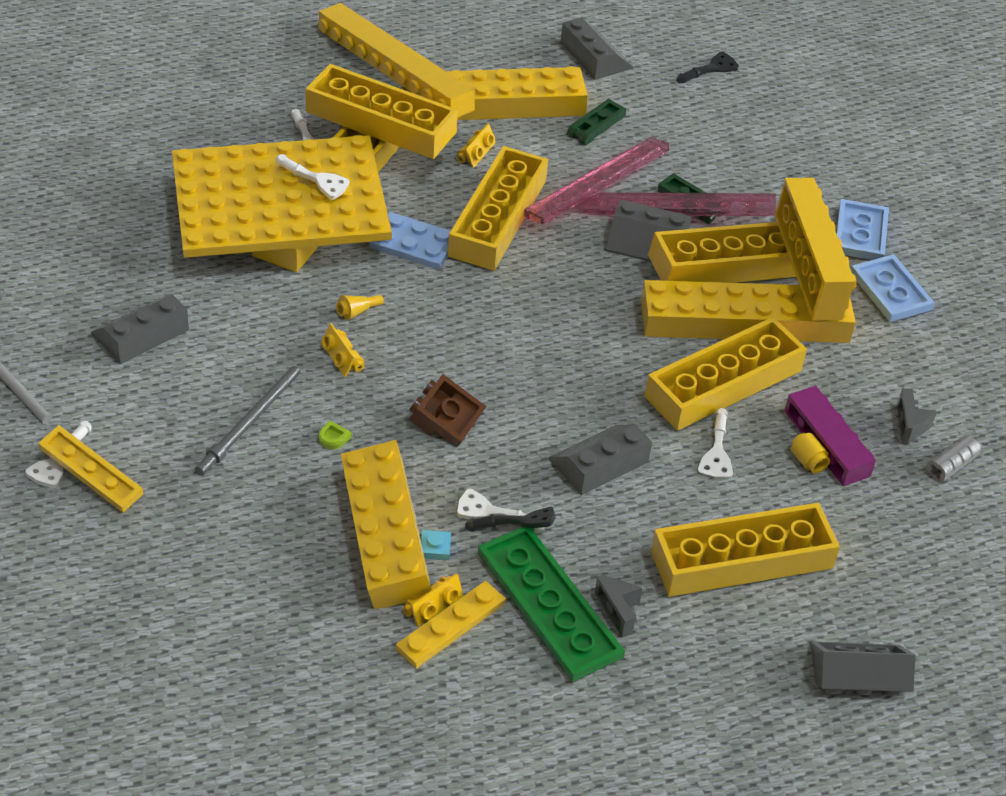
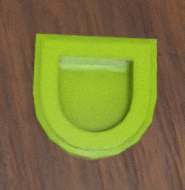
(333, 436)

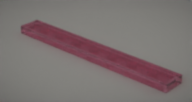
(596, 180)
(686, 203)

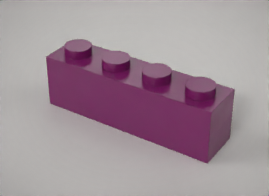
(815, 415)

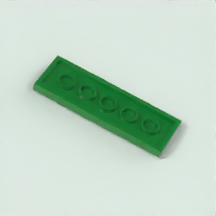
(551, 603)

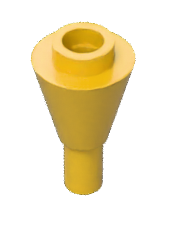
(354, 305)

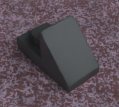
(912, 420)
(617, 600)

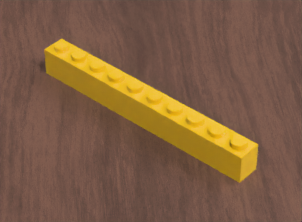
(395, 58)

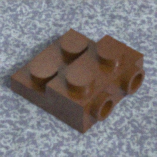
(446, 410)

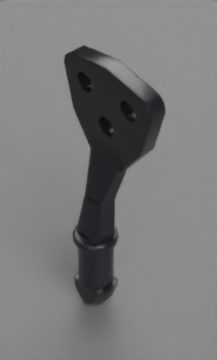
(720, 63)
(536, 519)

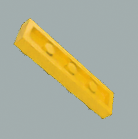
(91, 468)
(450, 624)

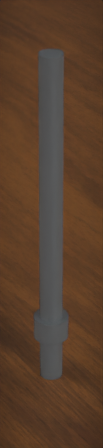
(218, 451)

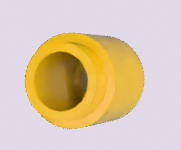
(810, 453)

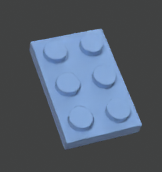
(862, 229)
(415, 241)
(892, 288)

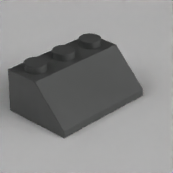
(592, 49)
(635, 227)
(143, 328)
(603, 457)
(863, 667)

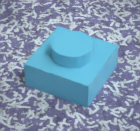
(436, 544)

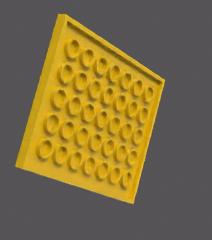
(247, 203)

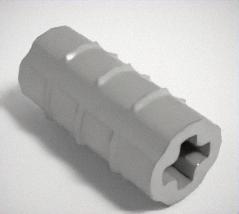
(953, 458)

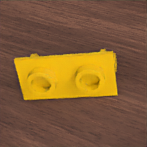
(477, 146)
(341, 351)
(441, 596)

